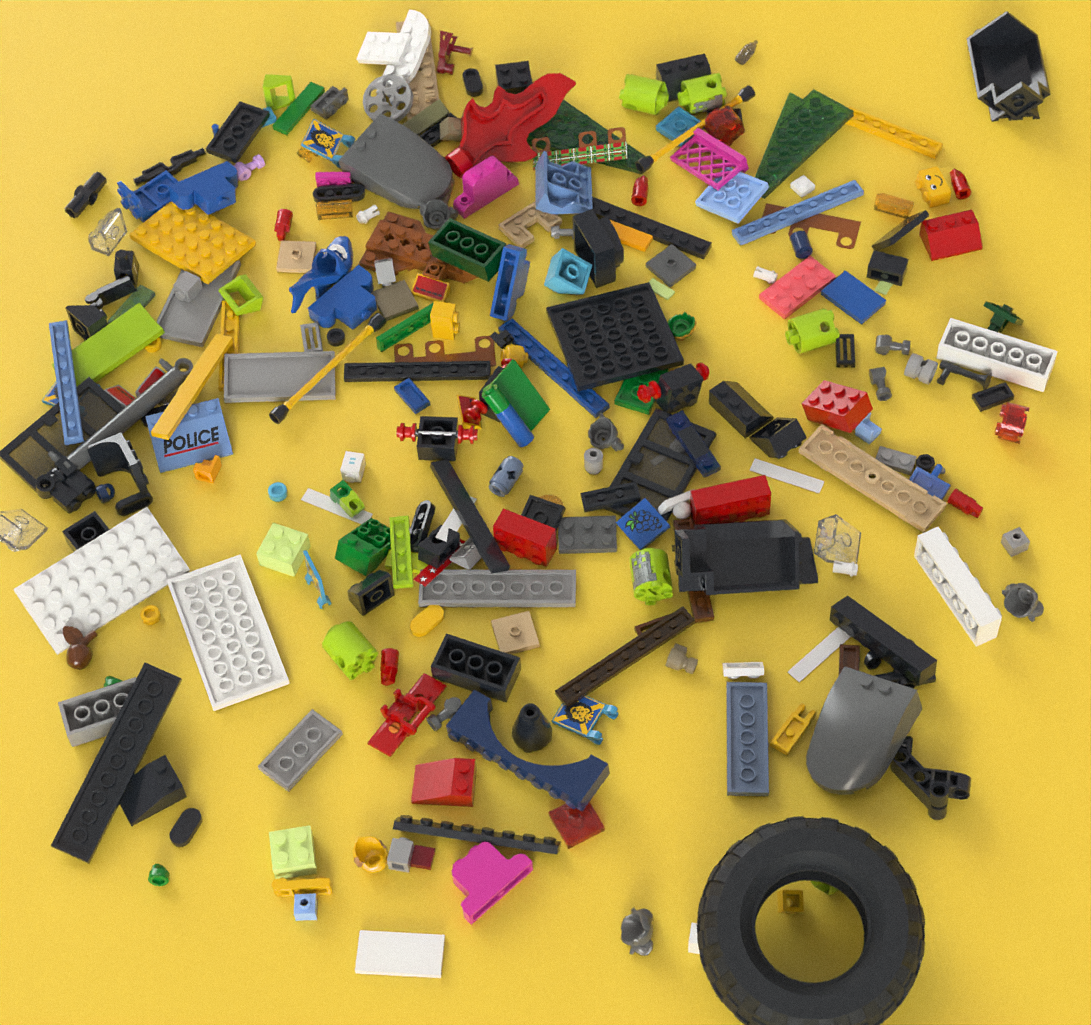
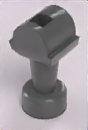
(885, 344)
(877, 377)
(450, 708)

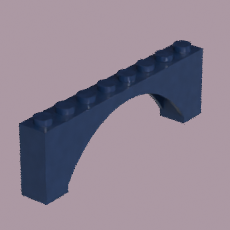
(570, 782)

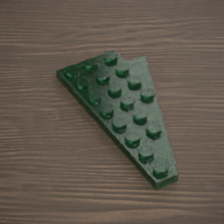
(564, 133)
(798, 134)

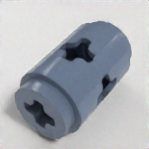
(506, 476)

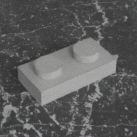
(896, 460)

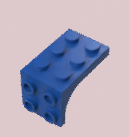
(148, 198)

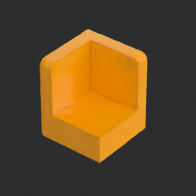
(208, 469)

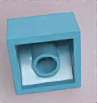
(567, 273)

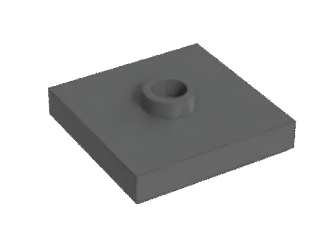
(670, 265)

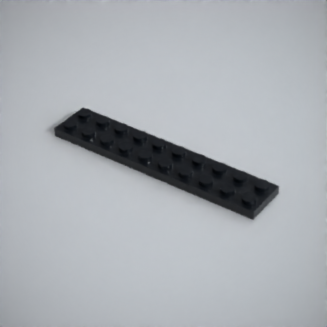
(116, 763)

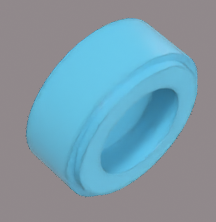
(277, 492)

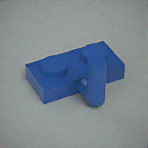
(931, 481)

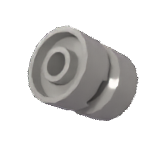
(920, 368)

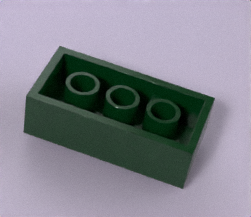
(467, 249)

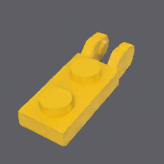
(792, 730)
(319, 885)

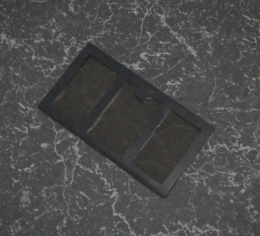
(29, 451)
(655, 466)

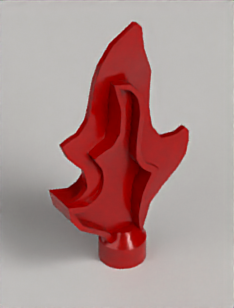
(507, 122)

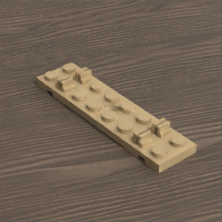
(424, 83)
(888, 489)

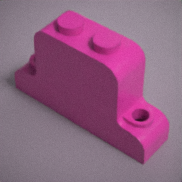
(483, 185)
(486, 877)

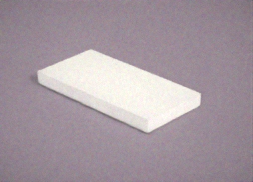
(400, 954)

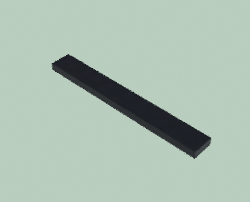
(417, 371)
(470, 516)

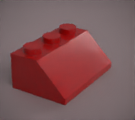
(951, 235)

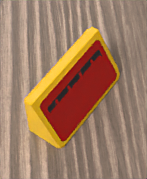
(430, 288)
(463, 403)

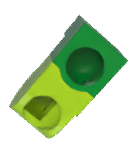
(346, 498)

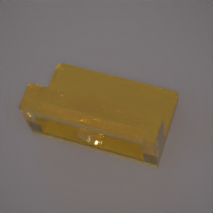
(893, 205)
(334, 209)

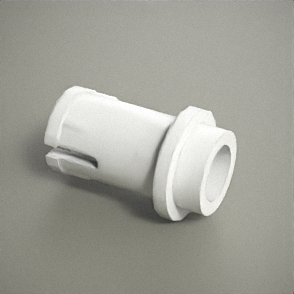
(366, 215)
(766, 275)
(845, 568)

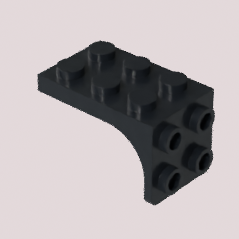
(118, 455)

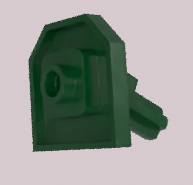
(1001, 316)

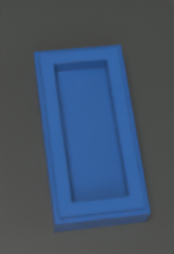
(412, 395)

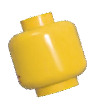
(515, 352)

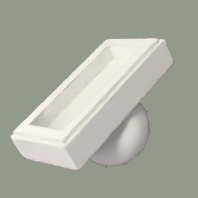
(679, 504)

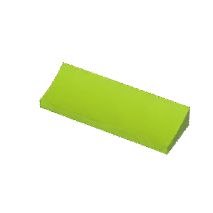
(114, 344)

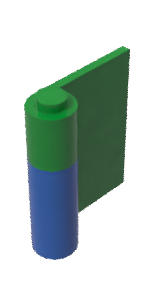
(515, 403)

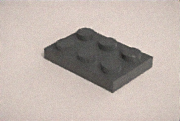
(587, 534)

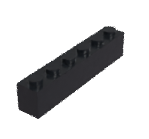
(883, 640)

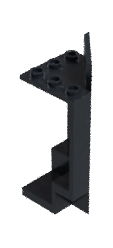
(1008, 68)
(743, 557)

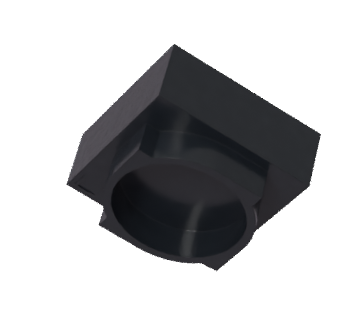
(599, 245)

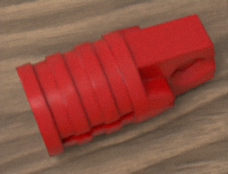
(960, 184)
(640, 191)
(283, 223)
(965, 503)
(389, 666)

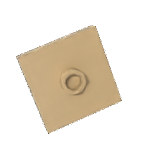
(296, 256)
(515, 633)

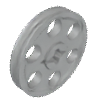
(392, 93)

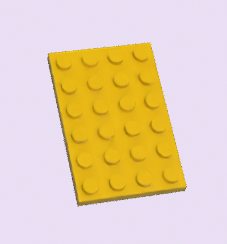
(193, 240)

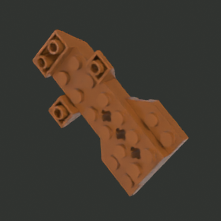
(409, 248)

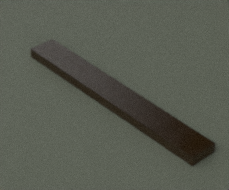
(624, 657)

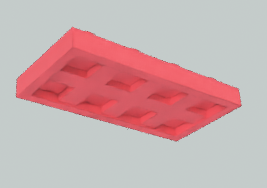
(797, 287)

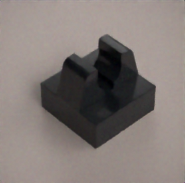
(502, 339)

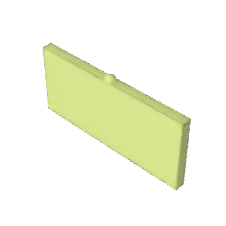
(883, 287)
(661, 289)

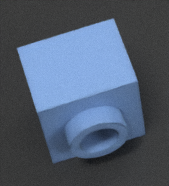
(306, 912)

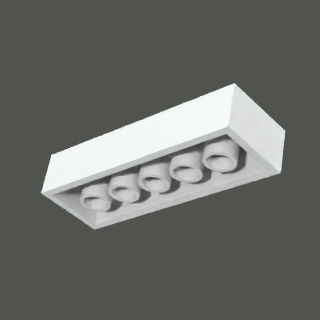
(996, 353)
(957, 586)

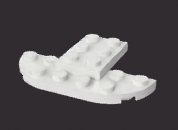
(399, 51)

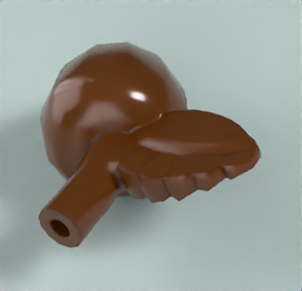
(78, 653)

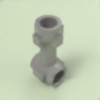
(557, 232)

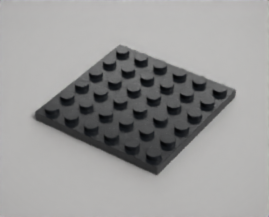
(614, 336)

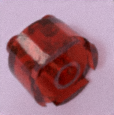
(724, 125)
(1012, 422)

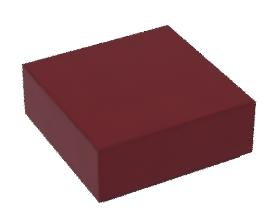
(422, 857)

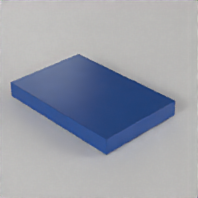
(853, 297)

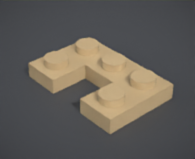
(516, 226)

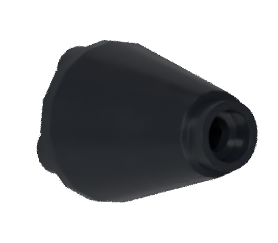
(531, 729)

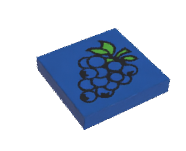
(642, 524)

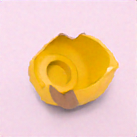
(370, 854)

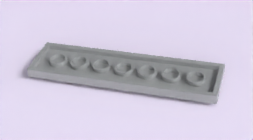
(500, 589)

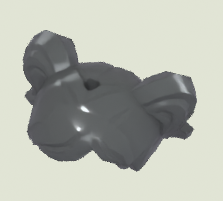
(434, 211)
(604, 429)
(1022, 601)
(638, 931)

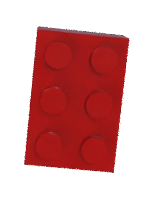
(837, 406)
(525, 537)

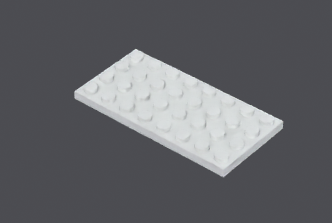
(102, 579)
(227, 632)

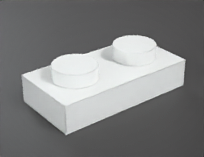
(748, 669)

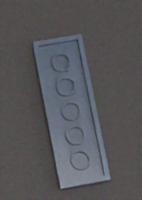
(747, 739)

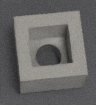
(1015, 541)

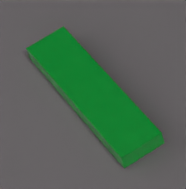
(298, 108)
(404, 328)

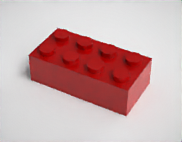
(731, 501)

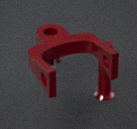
(445, 52)

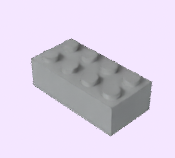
(93, 713)

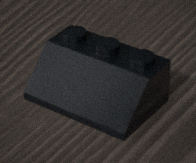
(680, 70)
(738, 407)

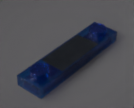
(693, 444)

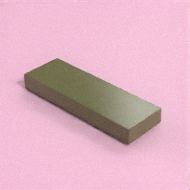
(427, 117)

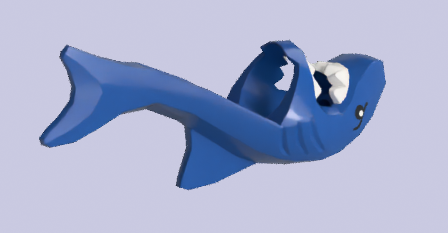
(325, 271)

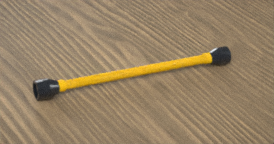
(646, 162)
(280, 412)

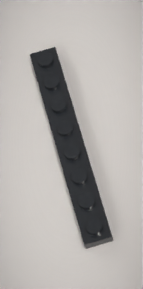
(660, 232)
(469, 833)

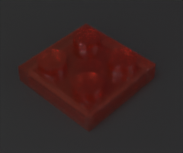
(575, 824)

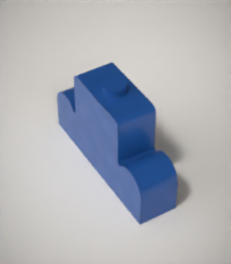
(208, 189)
(510, 281)
(347, 301)

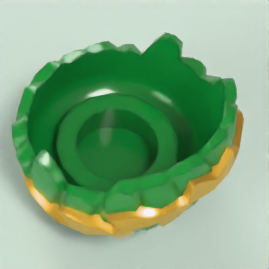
(682, 326)

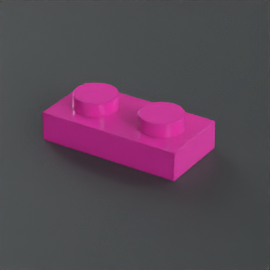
(332, 178)

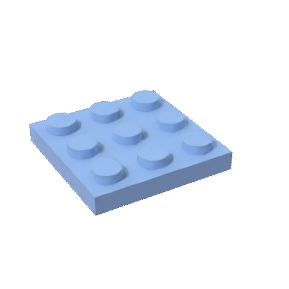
(734, 198)

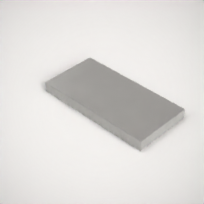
(300, 750)

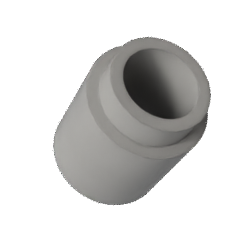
(593, 461)

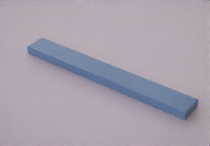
(797, 212)
(66, 382)

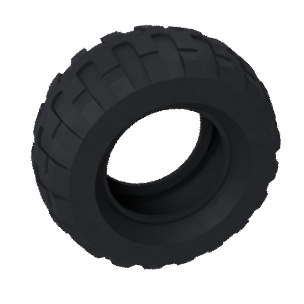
(822, 853)

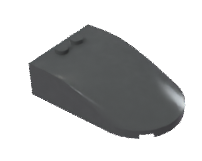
(397, 164)
(860, 731)

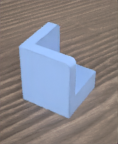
(867, 430)

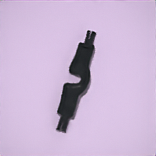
(178, 162)

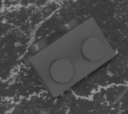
(330, 102)

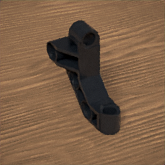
(934, 784)

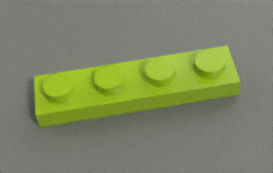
(401, 552)

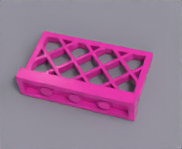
(718, 151)

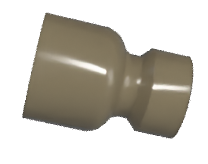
(678, 660)

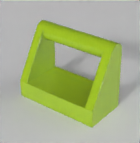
(269, 86)
(248, 292)

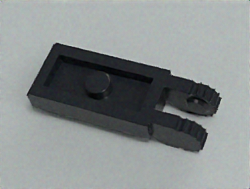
(111, 292)

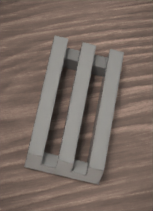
(309, 326)

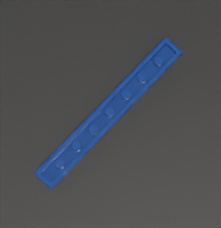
(554, 368)

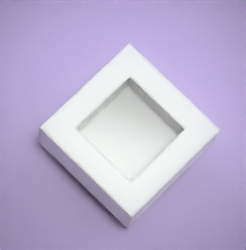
(802, 186)

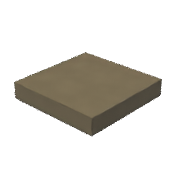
(395, 300)

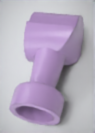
(244, 170)

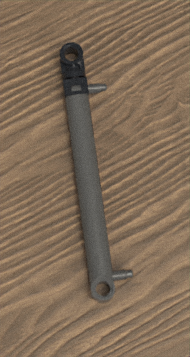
(118, 424)

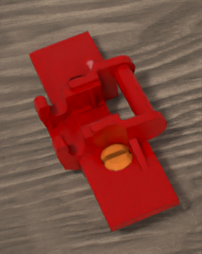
(397, 726)

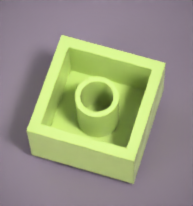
(283, 549)
(293, 852)

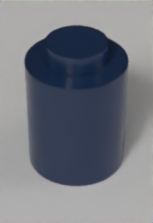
(801, 244)

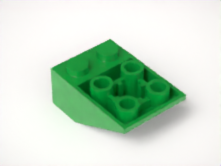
(364, 546)

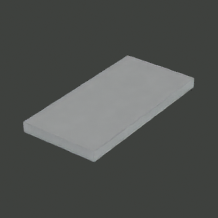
(193, 321)
(276, 376)

